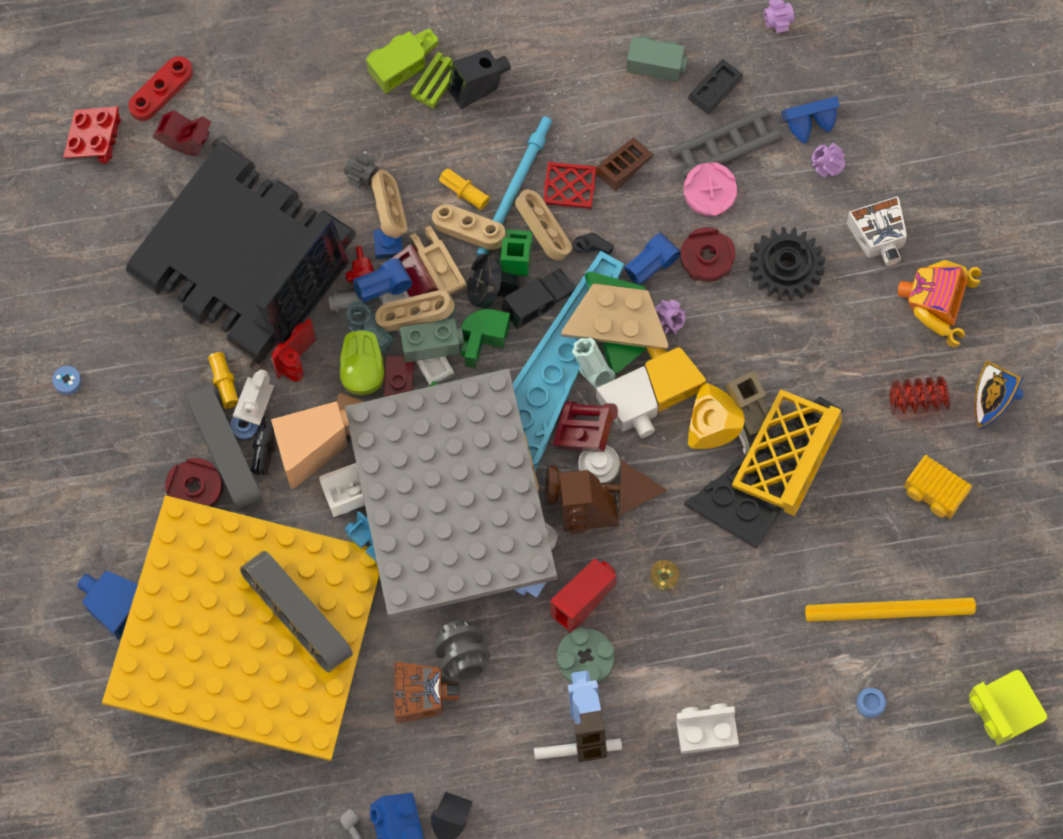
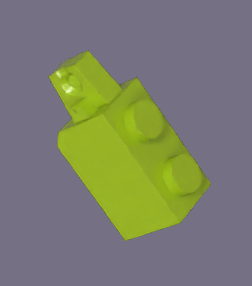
(400, 59)

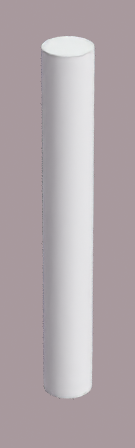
(570, 749)

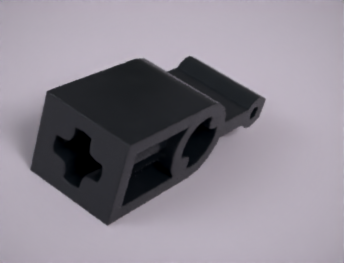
(537, 298)

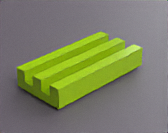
(415, 93)

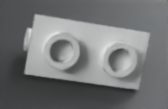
(254, 398)

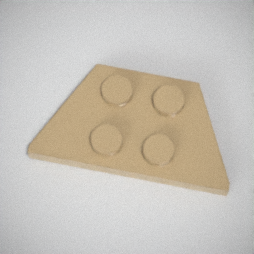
(617, 317)

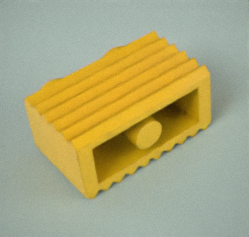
(937, 487)

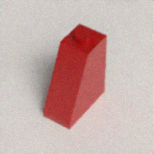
(582, 594)

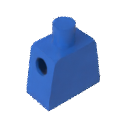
(108, 600)

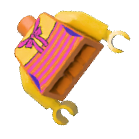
(938, 295)

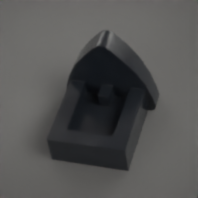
(450, 816)

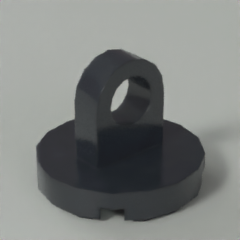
(489, 282)

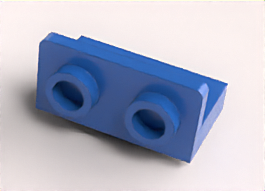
(396, 817)

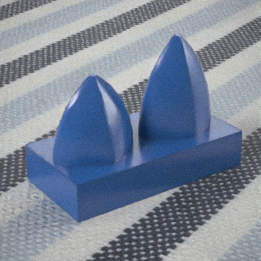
(800, 119)

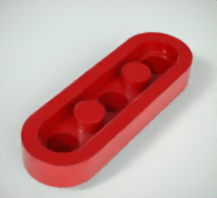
(158, 98)

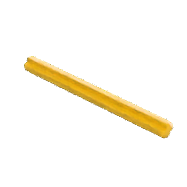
(890, 609)

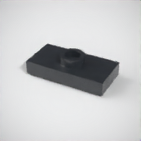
(715, 86)

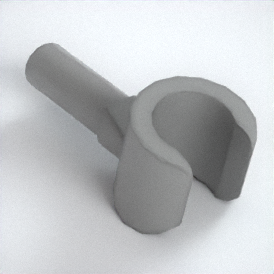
(348, 821)

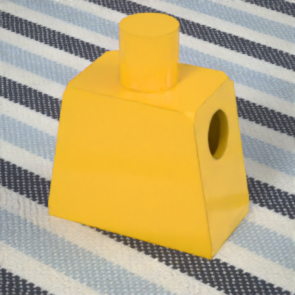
(672, 377)

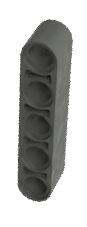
(223, 446)
(296, 611)

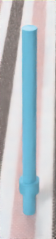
(535, 144)

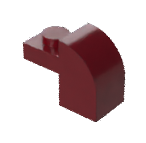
(182, 134)

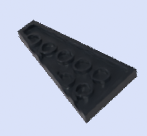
(740, 512)

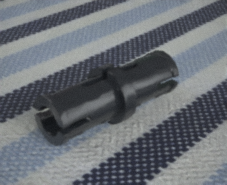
(263, 447)

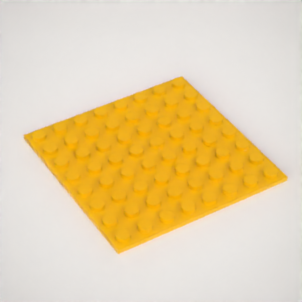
(214, 652)

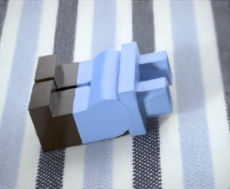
(586, 712)

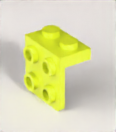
(1007, 706)

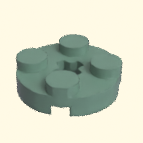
(581, 641)

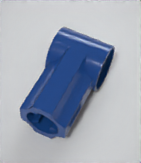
(656, 255)
(389, 278)

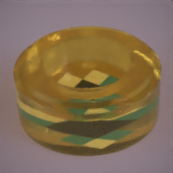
(664, 575)

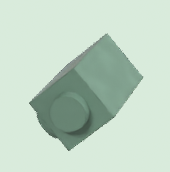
(656, 58)
(430, 340)

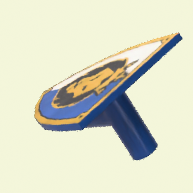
(995, 393)

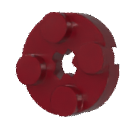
(700, 268)
(192, 470)

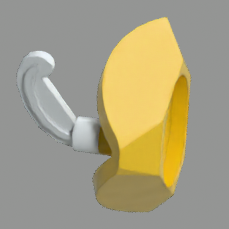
(716, 420)

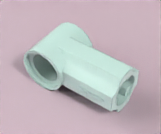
(592, 363)

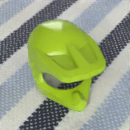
(361, 363)

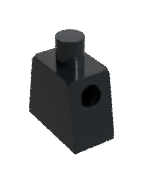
(476, 77)

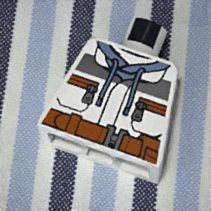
(879, 229)

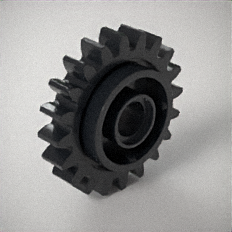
(787, 280)

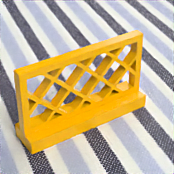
(808, 464)

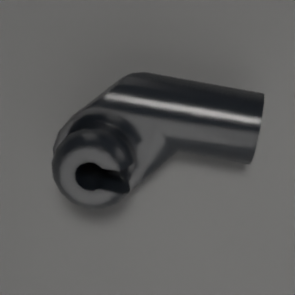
(591, 242)

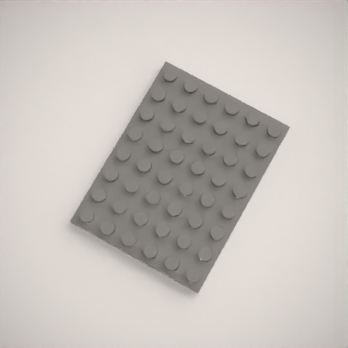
(450, 493)

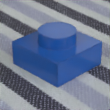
(386, 246)

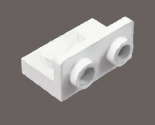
(707, 728)

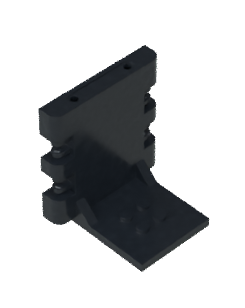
(243, 253)

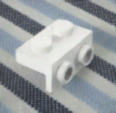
(342, 489)

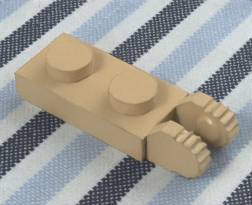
(439, 263)

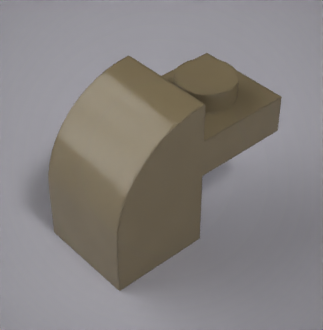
(748, 396)

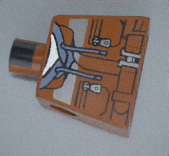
(420, 691)

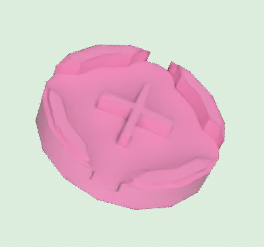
(710, 189)

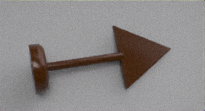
(633, 487)

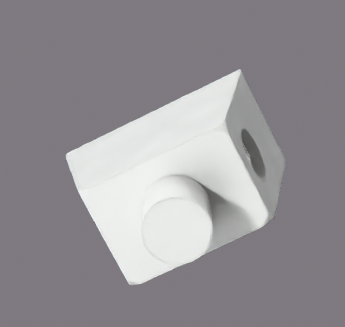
(633, 399)

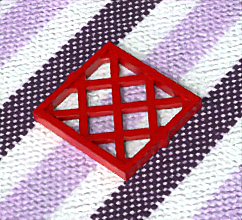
(568, 202)

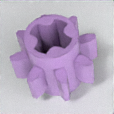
(778, 15)
(828, 160)
(670, 316)

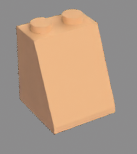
(310, 439)

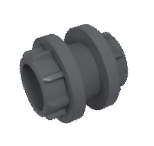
(461, 651)

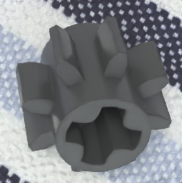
(360, 170)

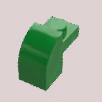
(516, 252)
(482, 328)

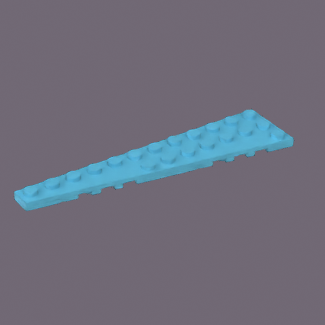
(552, 369)

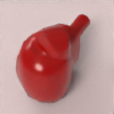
(360, 266)

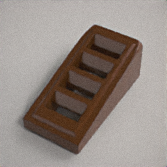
(616, 181)

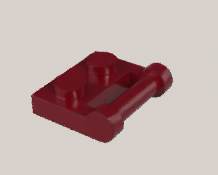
(584, 434)

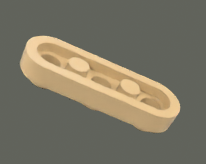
(388, 204)
(543, 225)
(474, 233)
(431, 308)

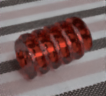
(919, 394)

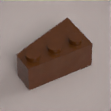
(586, 502)

